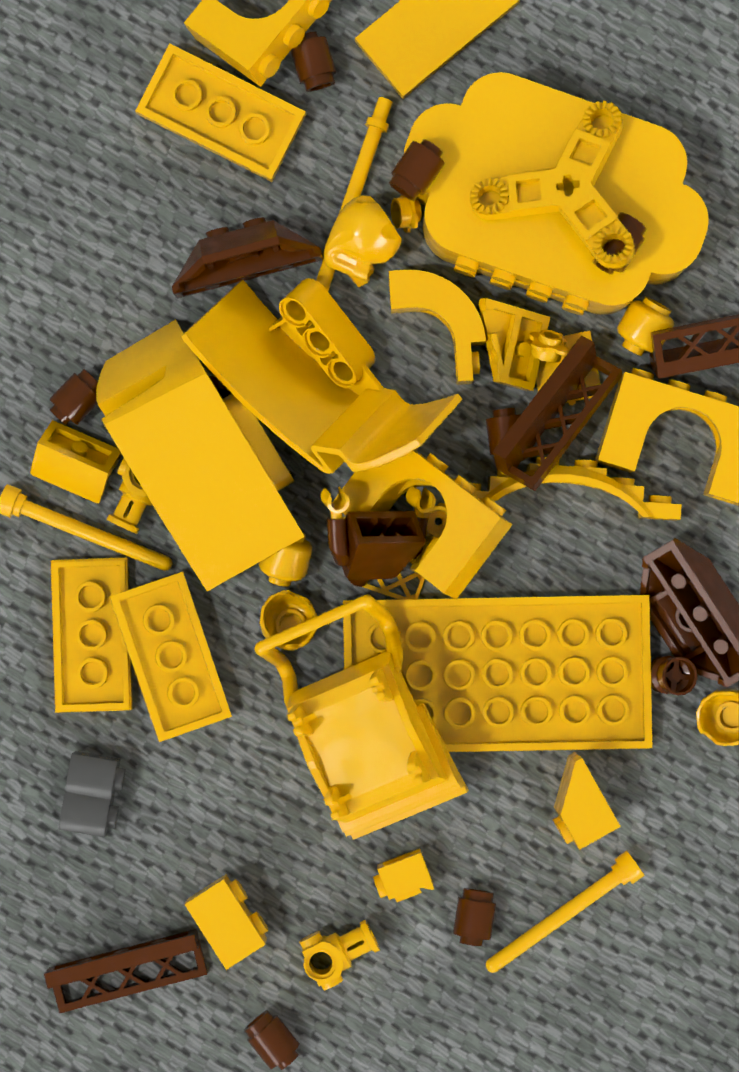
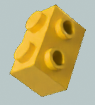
(227, 920)

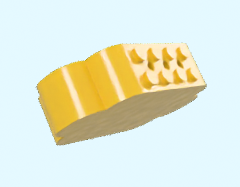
(525, 127)

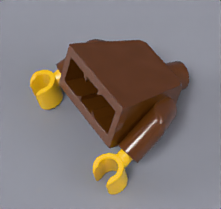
(376, 541)

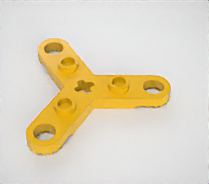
(541, 190)

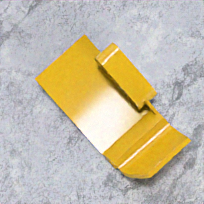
(311, 378)
(196, 456)

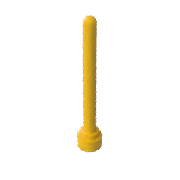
(15, 503)
(623, 871)

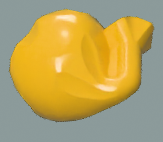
(360, 239)

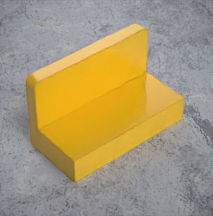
(74, 461)

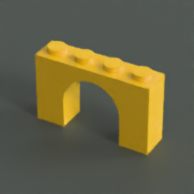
(249, 44)
(642, 400)
(471, 525)

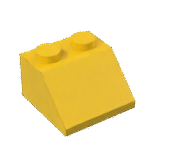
(581, 806)

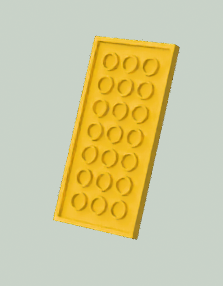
(522, 669)

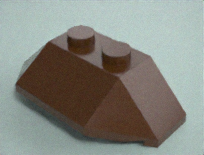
(243, 255)
(693, 610)

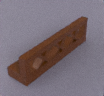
(695, 356)
(545, 406)
(125, 958)

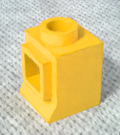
(403, 876)

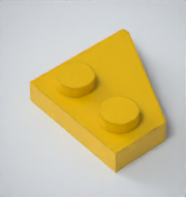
(509, 343)

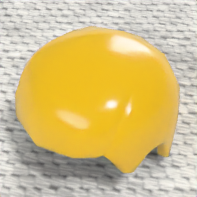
(283, 612)
(719, 717)

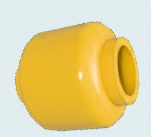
(639, 321)
(288, 564)

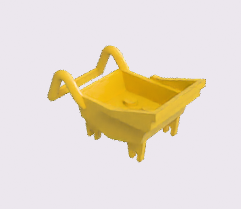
(364, 733)

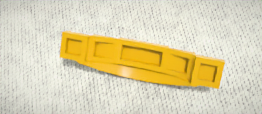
(587, 474)

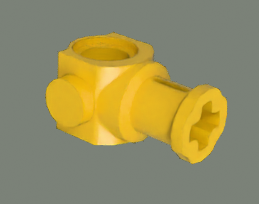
(132, 493)
(340, 949)

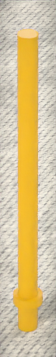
(376, 125)

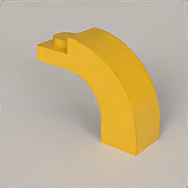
(444, 300)

